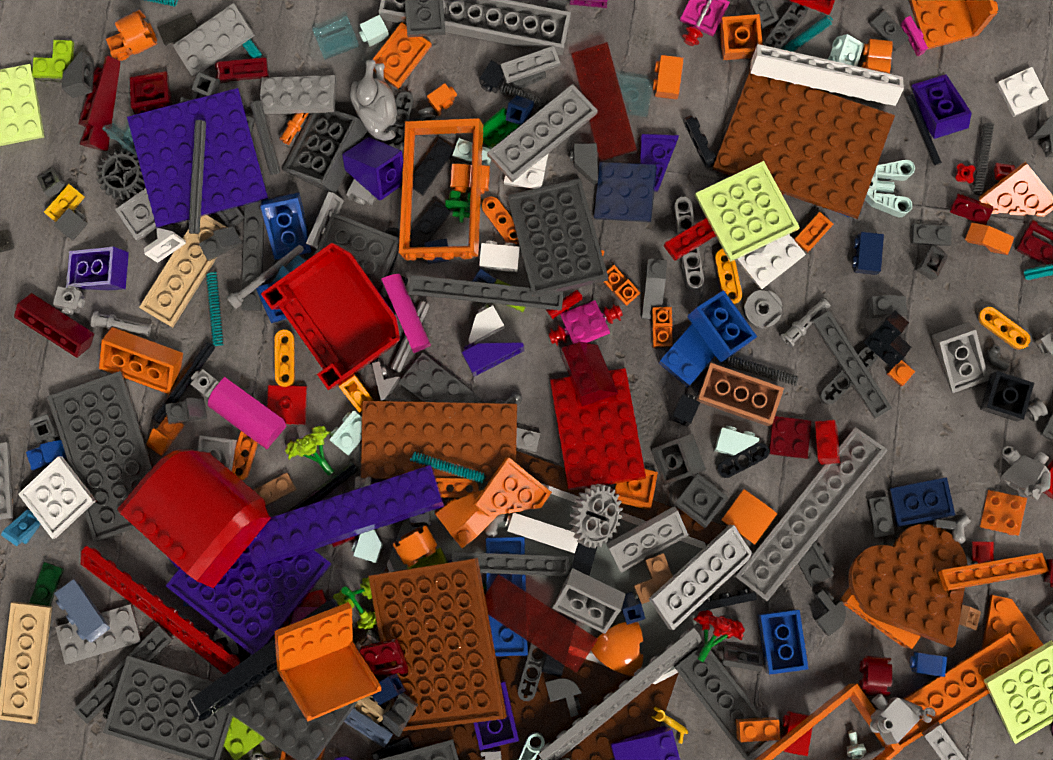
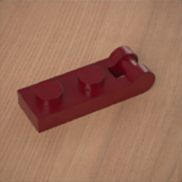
(242, 69)

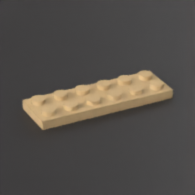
(181, 276)
(24, 662)

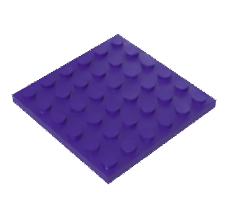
(165, 156)
(253, 600)

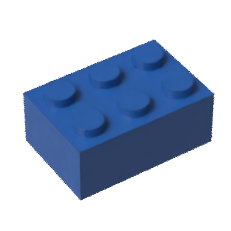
(722, 326)
(782, 641)

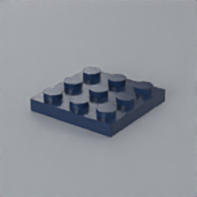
(625, 192)

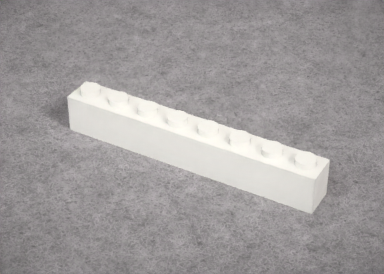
(826, 75)

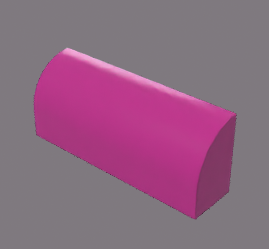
(406, 312)
(246, 413)

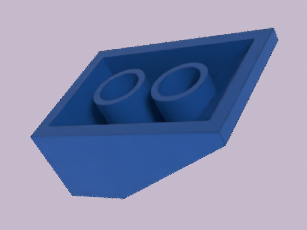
(285, 224)
(687, 357)

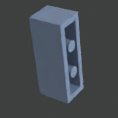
(81, 611)

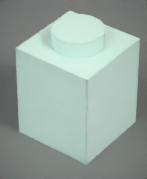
(373, 31)

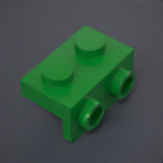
(497, 129)

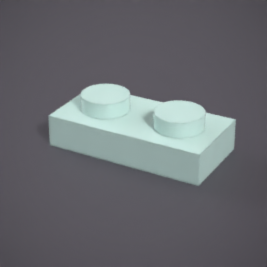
(463, 152)

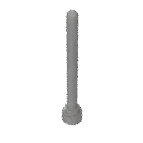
(237, 298)

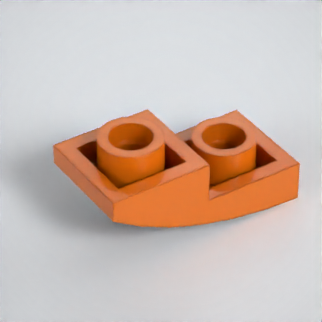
(620, 286)
(662, 327)

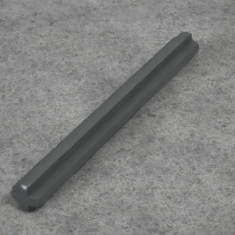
(197, 177)

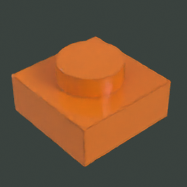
(901, 373)

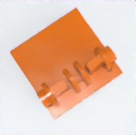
(1003, 512)

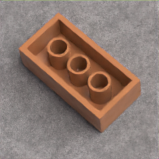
(740, 394)

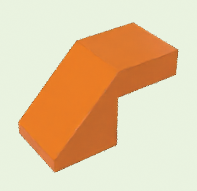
(991, 238)

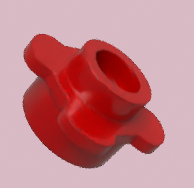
(960, 177)

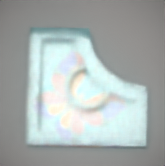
(636, 93)

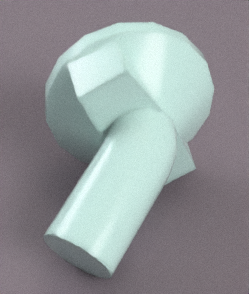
(856, 750)

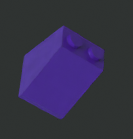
(375, 167)

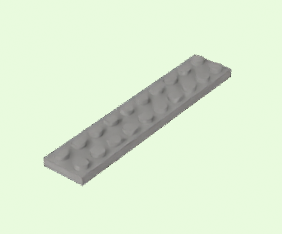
(811, 514)
(616, 701)

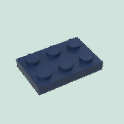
(922, 501)

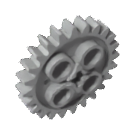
(600, 501)

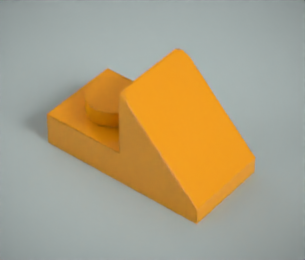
(355, 391)

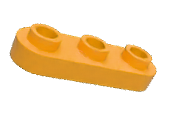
(730, 268)
(1012, 330)
(281, 350)

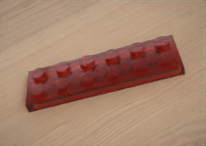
(602, 90)
(538, 623)

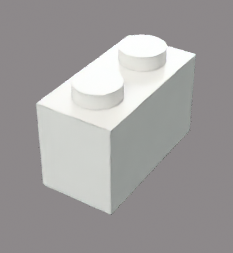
(499, 256)

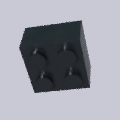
(1007, 396)

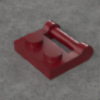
(1034, 247)
(382, 653)

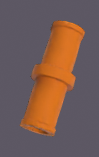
(293, 127)

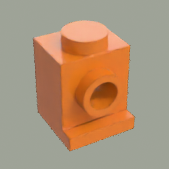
(441, 98)

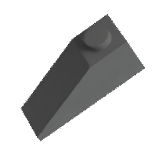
(654, 286)

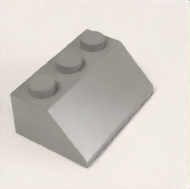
(589, 601)

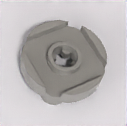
(764, 298)

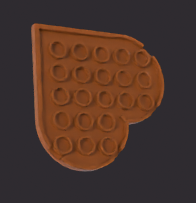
(904, 585)

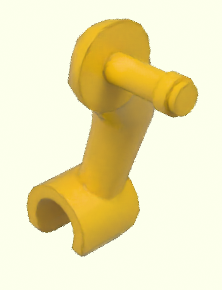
(671, 722)

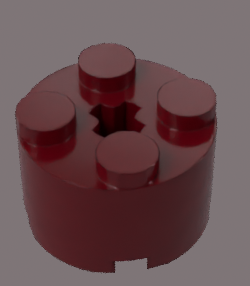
(876, 675)

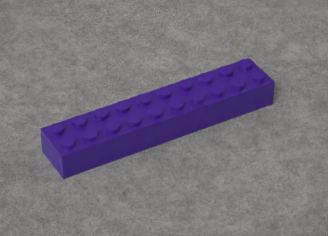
(346, 516)

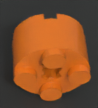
(136, 32)
(415, 545)

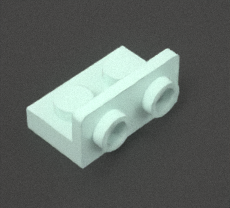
(846, 50)
(349, 433)

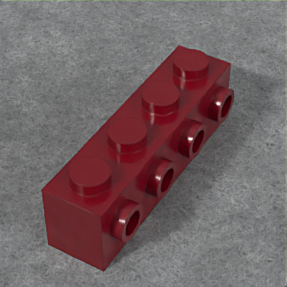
(54, 325)

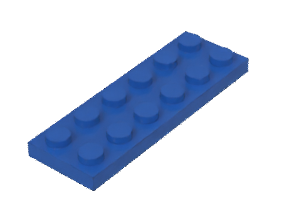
(504, 639)

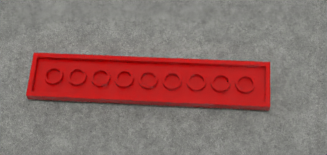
(155, 609)

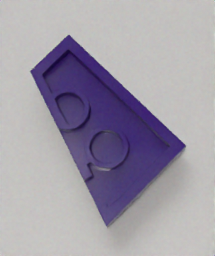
(657, 151)

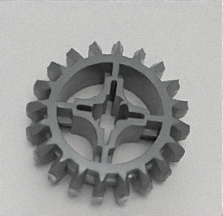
(107, 176)

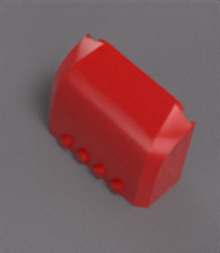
(335, 313)
(196, 513)

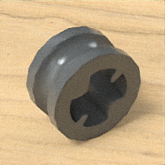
(426, 114)

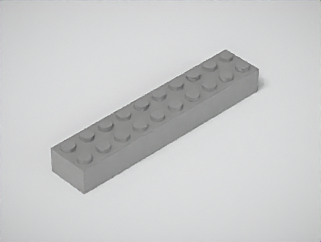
(496, 21)

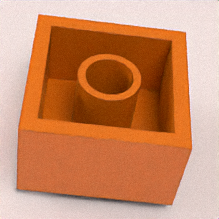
(740, 36)

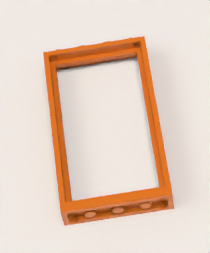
(441, 127)
(861, 702)

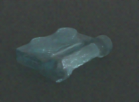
(338, 42)

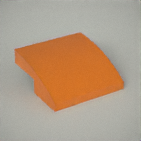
(749, 516)

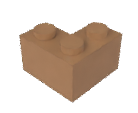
(659, 573)

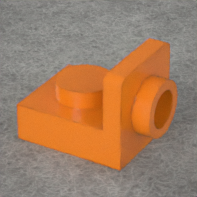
(117, 47)

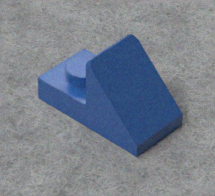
(45, 454)

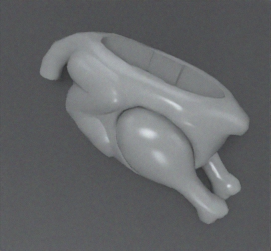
(375, 102)

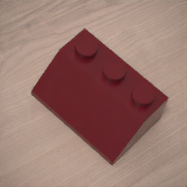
(588, 372)

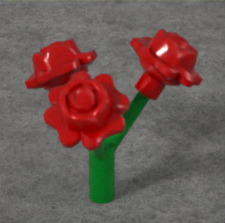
(721, 625)

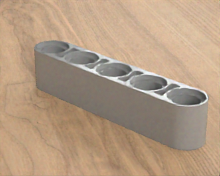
(688, 271)

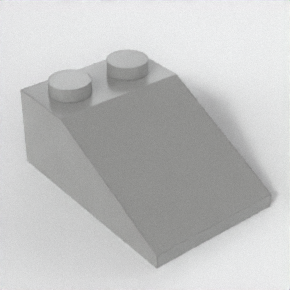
(960, 357)

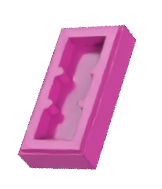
(915, 36)

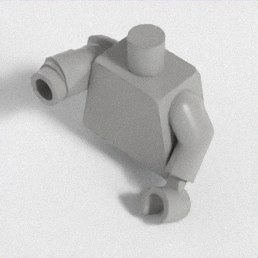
(1026, 474)
(896, 717)

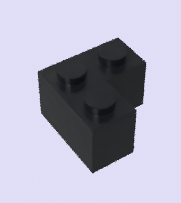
(886, 339)

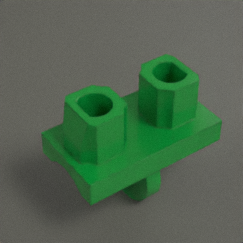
(454, 203)

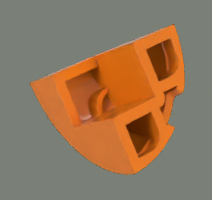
(620, 648)

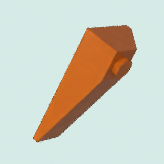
(463, 518)

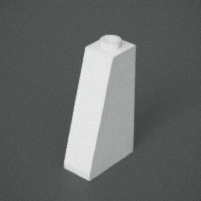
(542, 532)

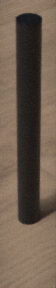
(923, 129)

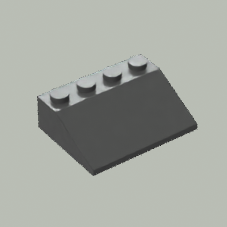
(320, 148)

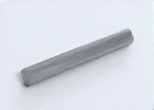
(405, 346)

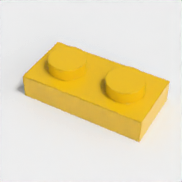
(66, 199)

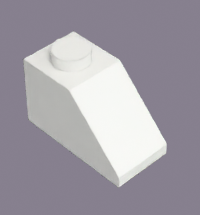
(485, 324)

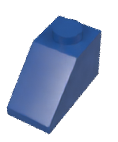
(928, 664)

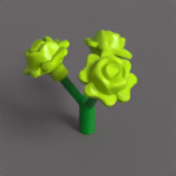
(308, 446)
(345, 595)

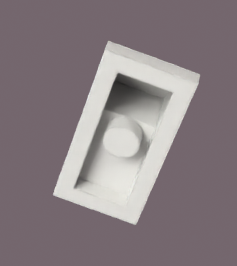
(164, 245)

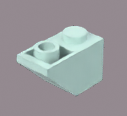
(732, 442)
(368, 546)

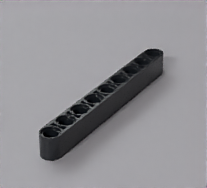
(241, 677)

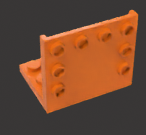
(952, 20)
(323, 663)

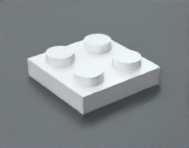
(1022, 91)

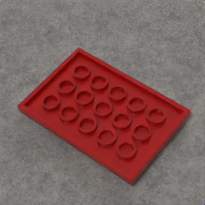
(599, 438)

